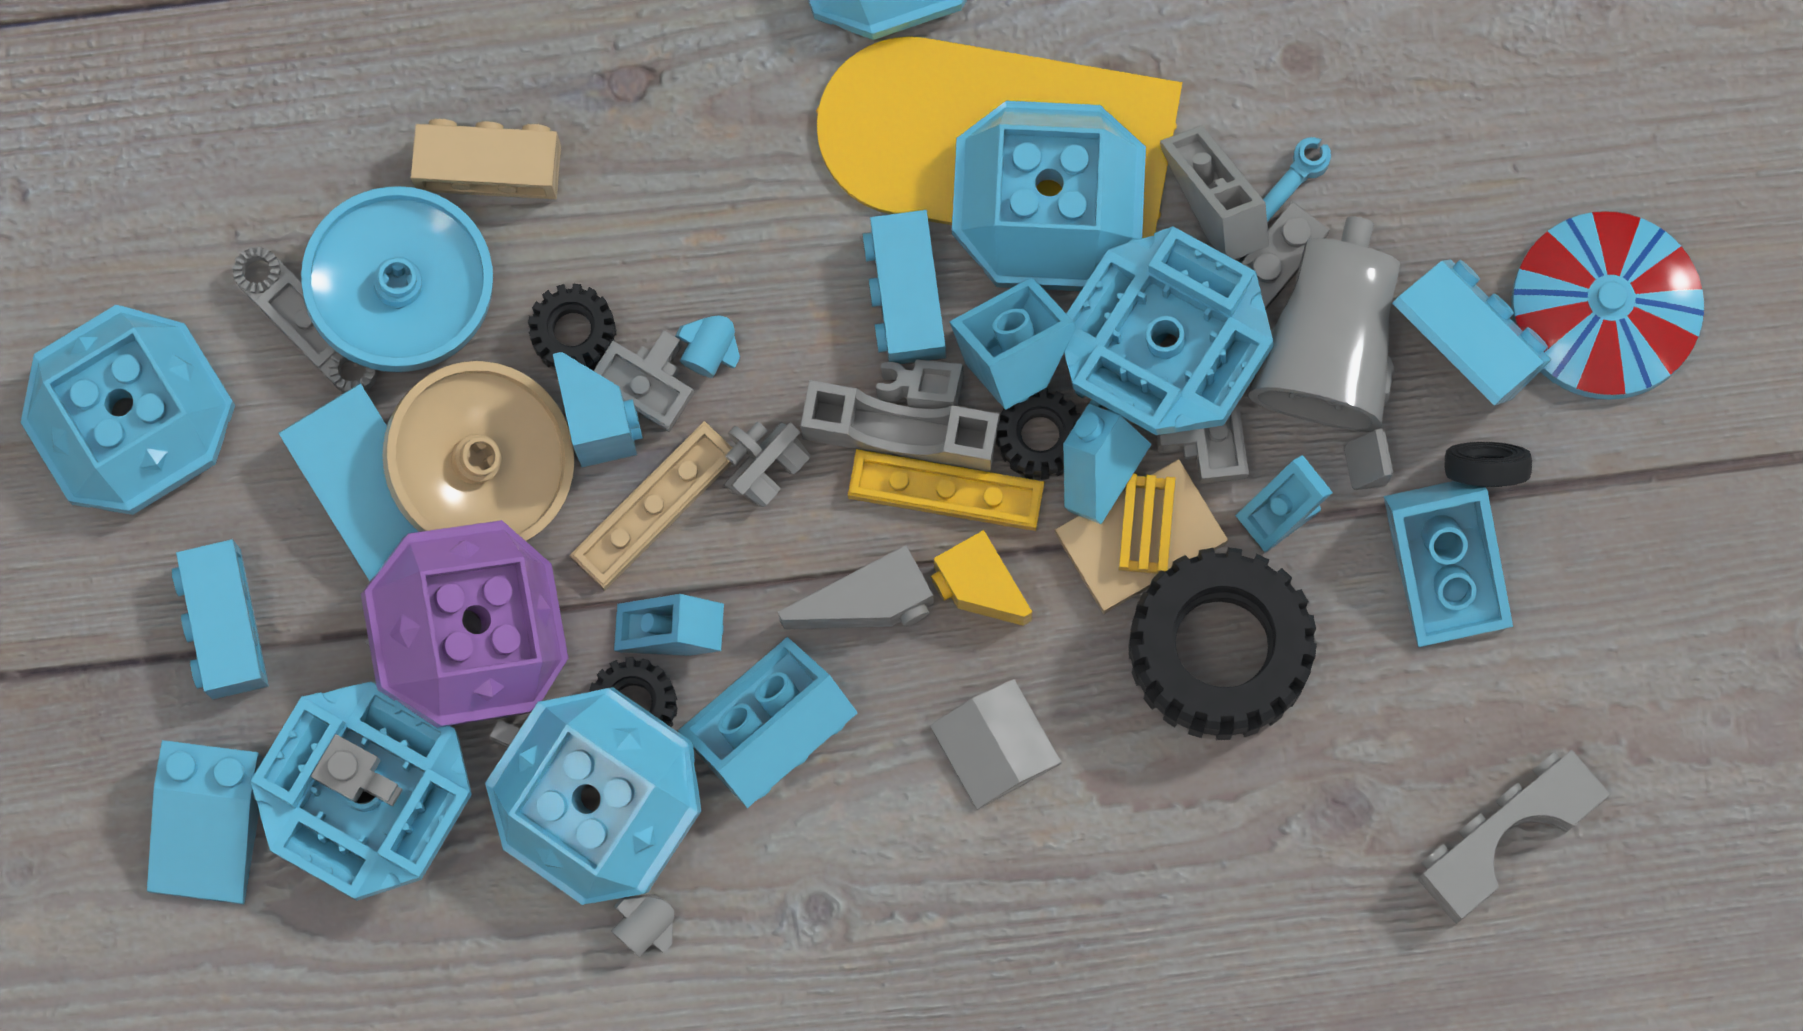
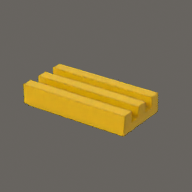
(1150, 483)

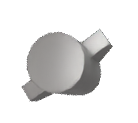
(645, 923)

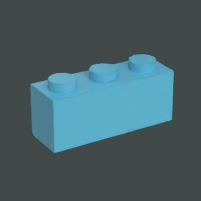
(905, 287)
(220, 620)

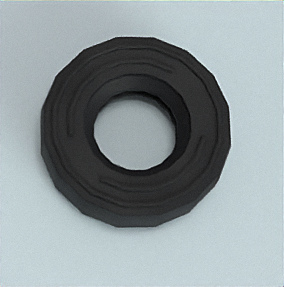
(1488, 464)

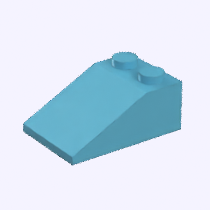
(1448, 561)
(203, 822)

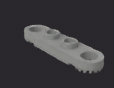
(283, 303)

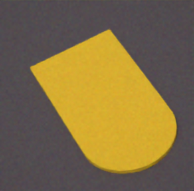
(903, 102)

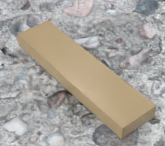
(653, 506)

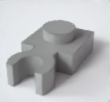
(927, 386)

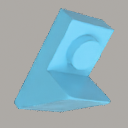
(1284, 504)

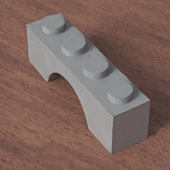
(858, 421)
(1558, 797)

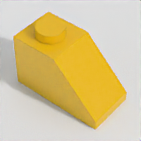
(980, 581)

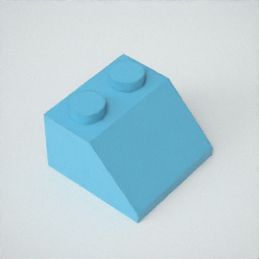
(1014, 341)
(596, 413)

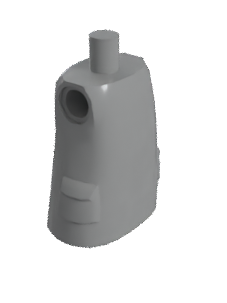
(1334, 335)

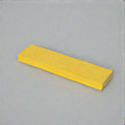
(946, 490)

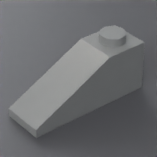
(1218, 193)
(870, 597)

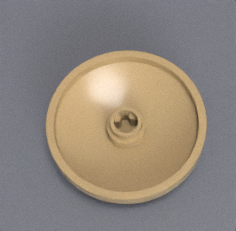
(478, 450)

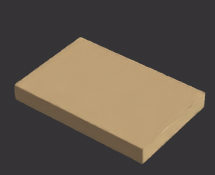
(1097, 546)

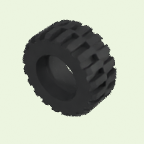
(1236, 581)

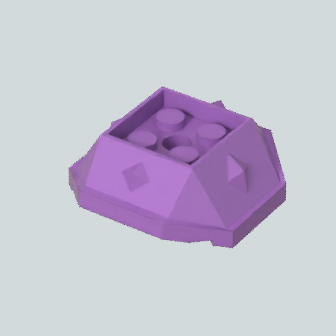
(419, 635)

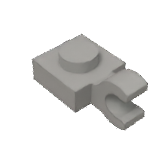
(351, 770)

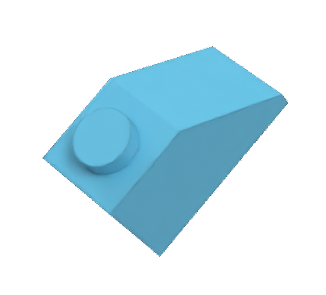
(1099, 462)
(669, 626)

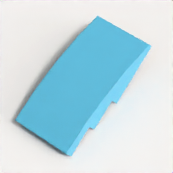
(343, 463)

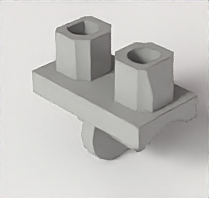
(750, 475)

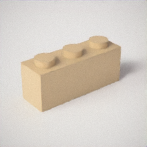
(486, 159)

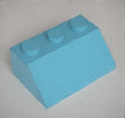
(1474, 330)
(768, 721)

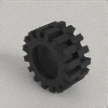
(565, 302)
(1010, 438)
(646, 676)

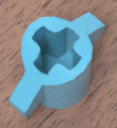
(709, 344)

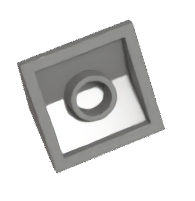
(995, 743)

